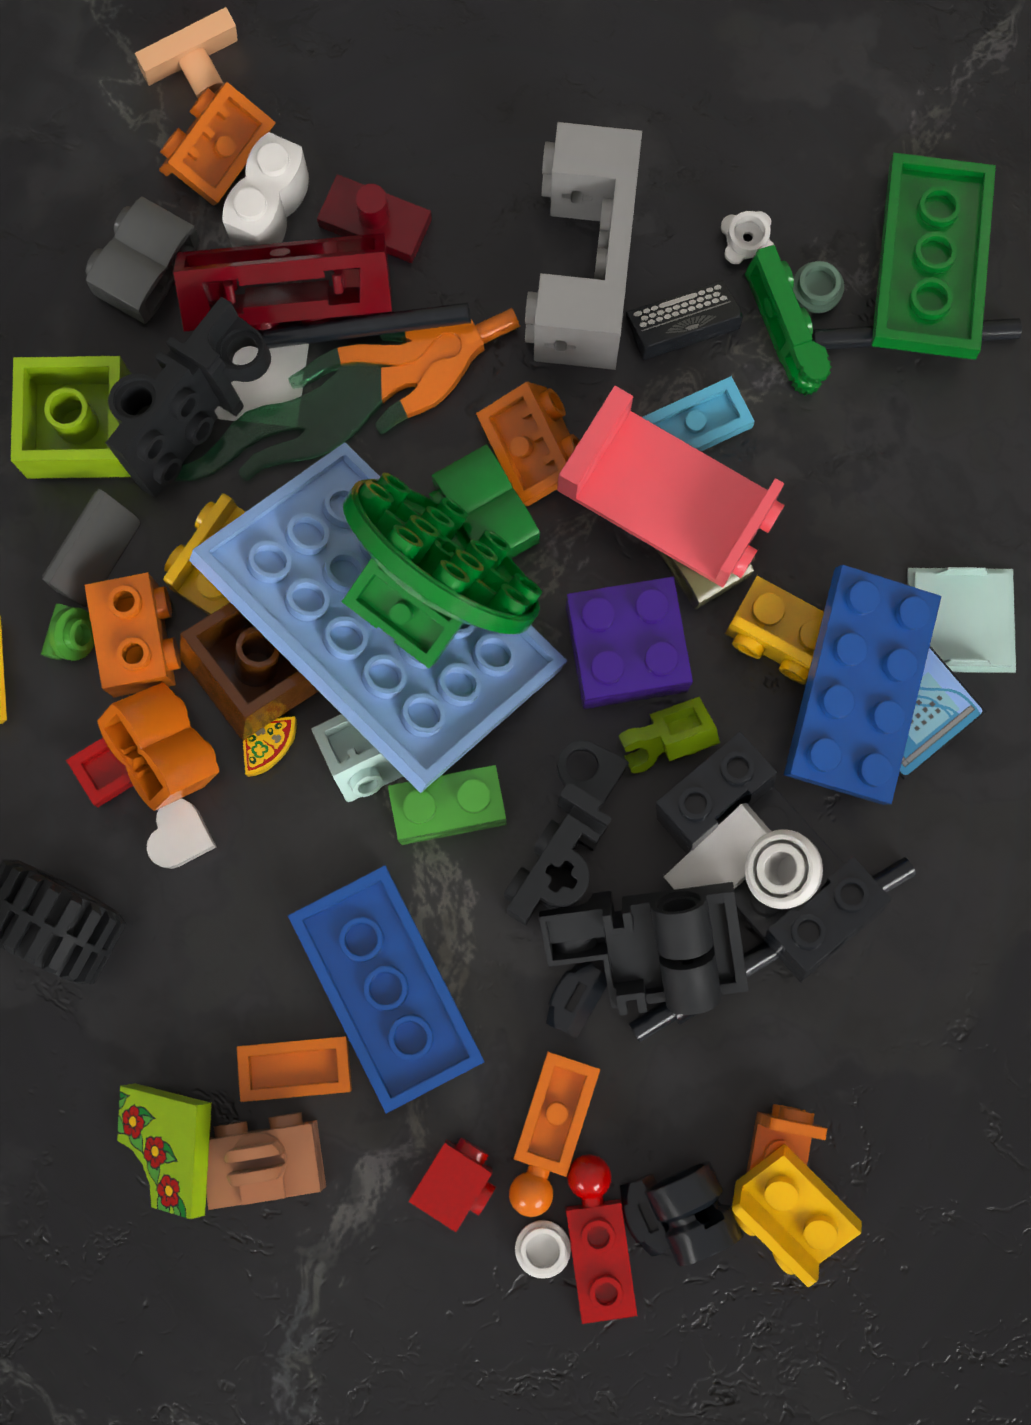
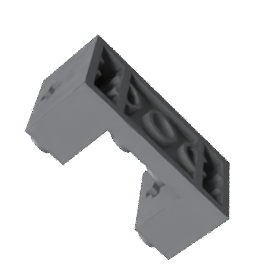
(593, 178)

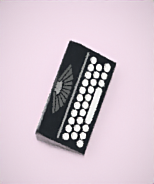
(684, 319)

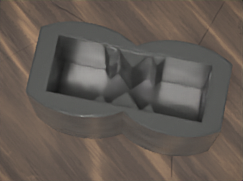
(139, 261)

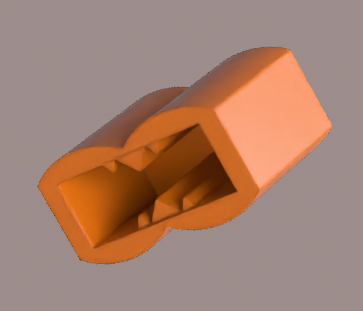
(158, 745)

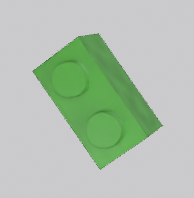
(448, 806)

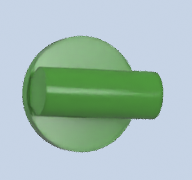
(68, 634)

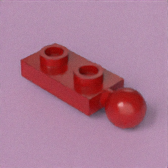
(598, 1244)

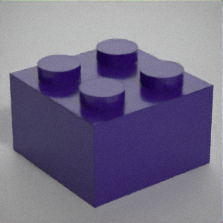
(628, 642)

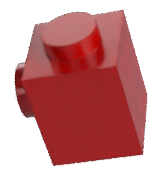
(455, 1184)

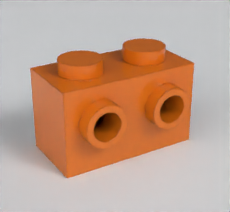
(132, 634)

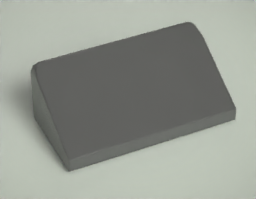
(91, 547)

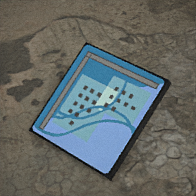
(940, 713)

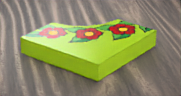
(171, 1142)

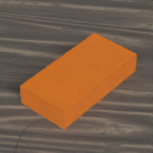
(294, 1069)

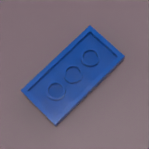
(862, 685)
(386, 989)

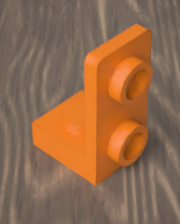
(782, 1127)

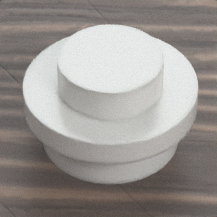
(542, 1249)

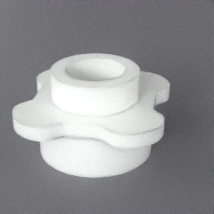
(747, 222)

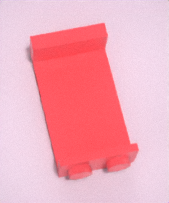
(668, 492)

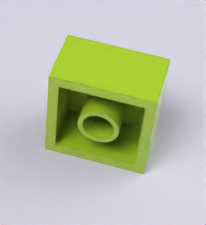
(64, 416)

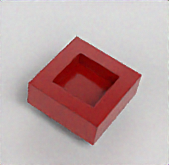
(100, 772)

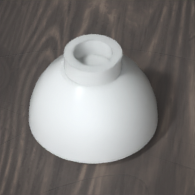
(783, 869)

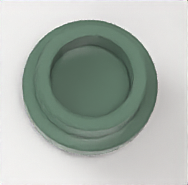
(818, 286)

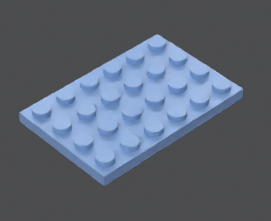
(290, 570)

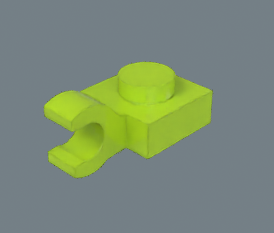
(674, 730)

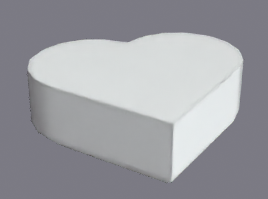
(179, 835)

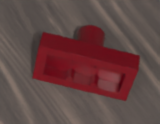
(367, 209)

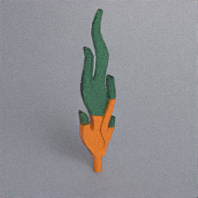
(363, 381)

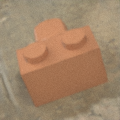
(264, 1162)

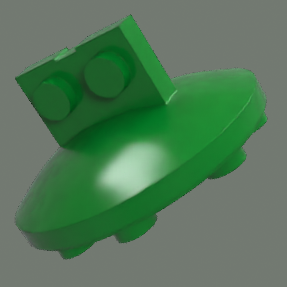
(429, 573)

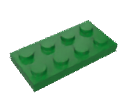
(934, 256)

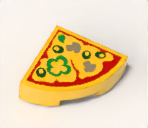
(268, 745)

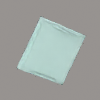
(974, 617)

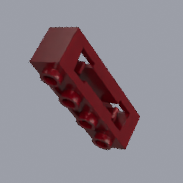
(358, 287)

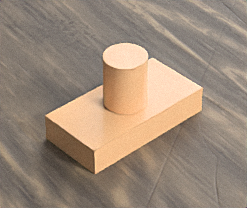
(190, 52)

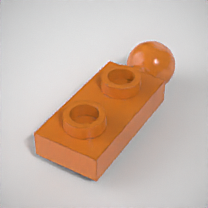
(551, 1130)

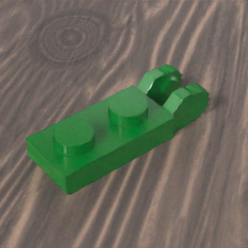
(787, 321)

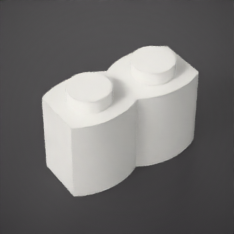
(268, 194)

